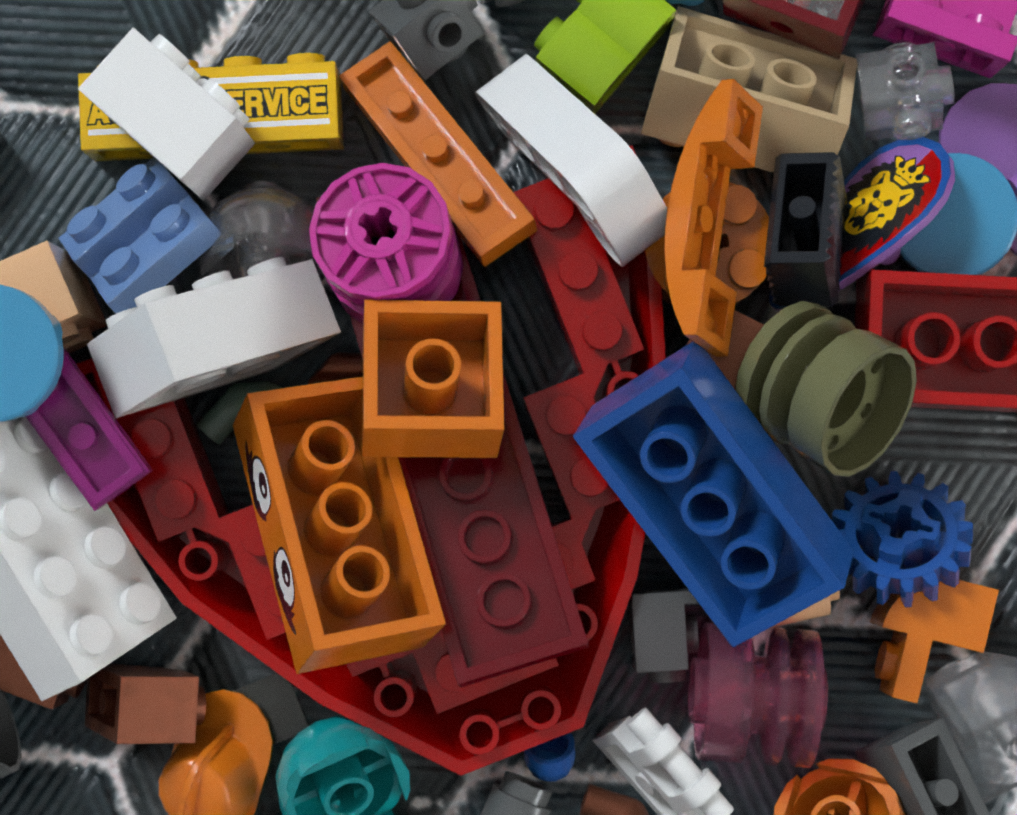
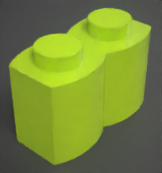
(601, 45)

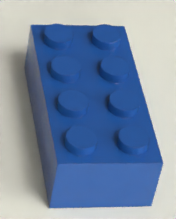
(715, 495)

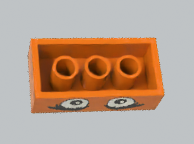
(334, 528)

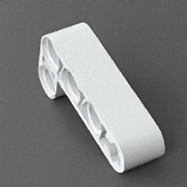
(578, 156)

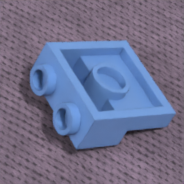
(138, 235)

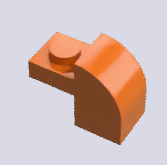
(957, 619)

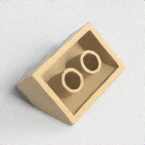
(801, 89)

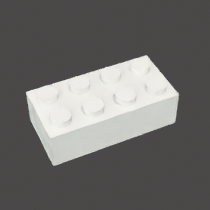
(67, 572)

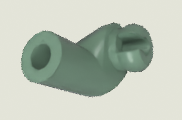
(219, 419)

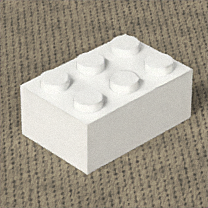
(211, 334)

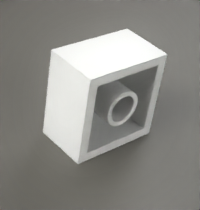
(161, 106)

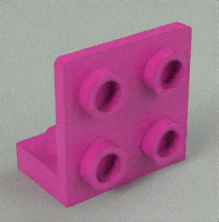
(964, 31)

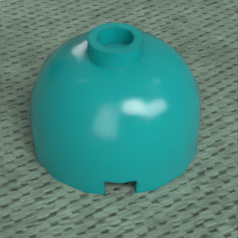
(340, 771)

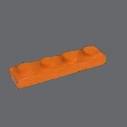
(436, 147)

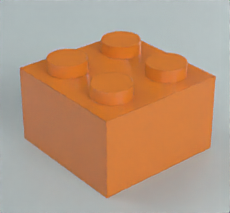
(432, 379)

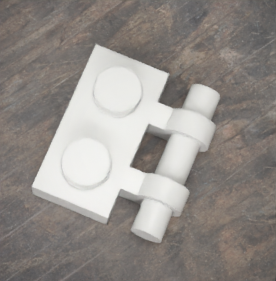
(660, 768)

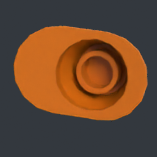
(224, 765)

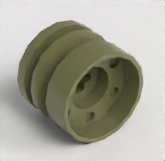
(827, 387)

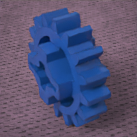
(905, 543)

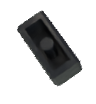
(806, 229)

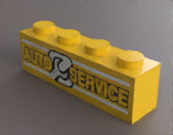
(288, 107)

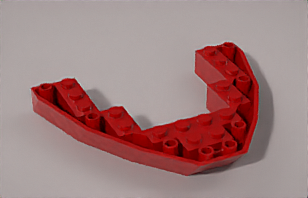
(412, 697)

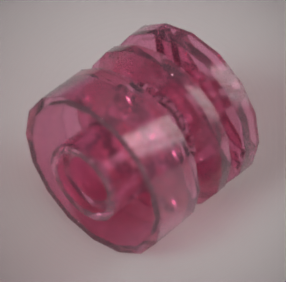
(766, 695)

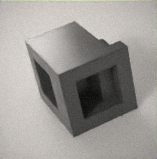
(662, 633)

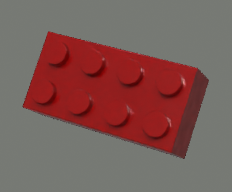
(955, 331)

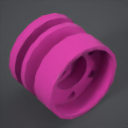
(368, 203)

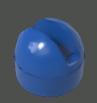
(551, 759)

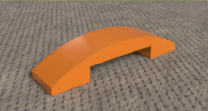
(719, 141)

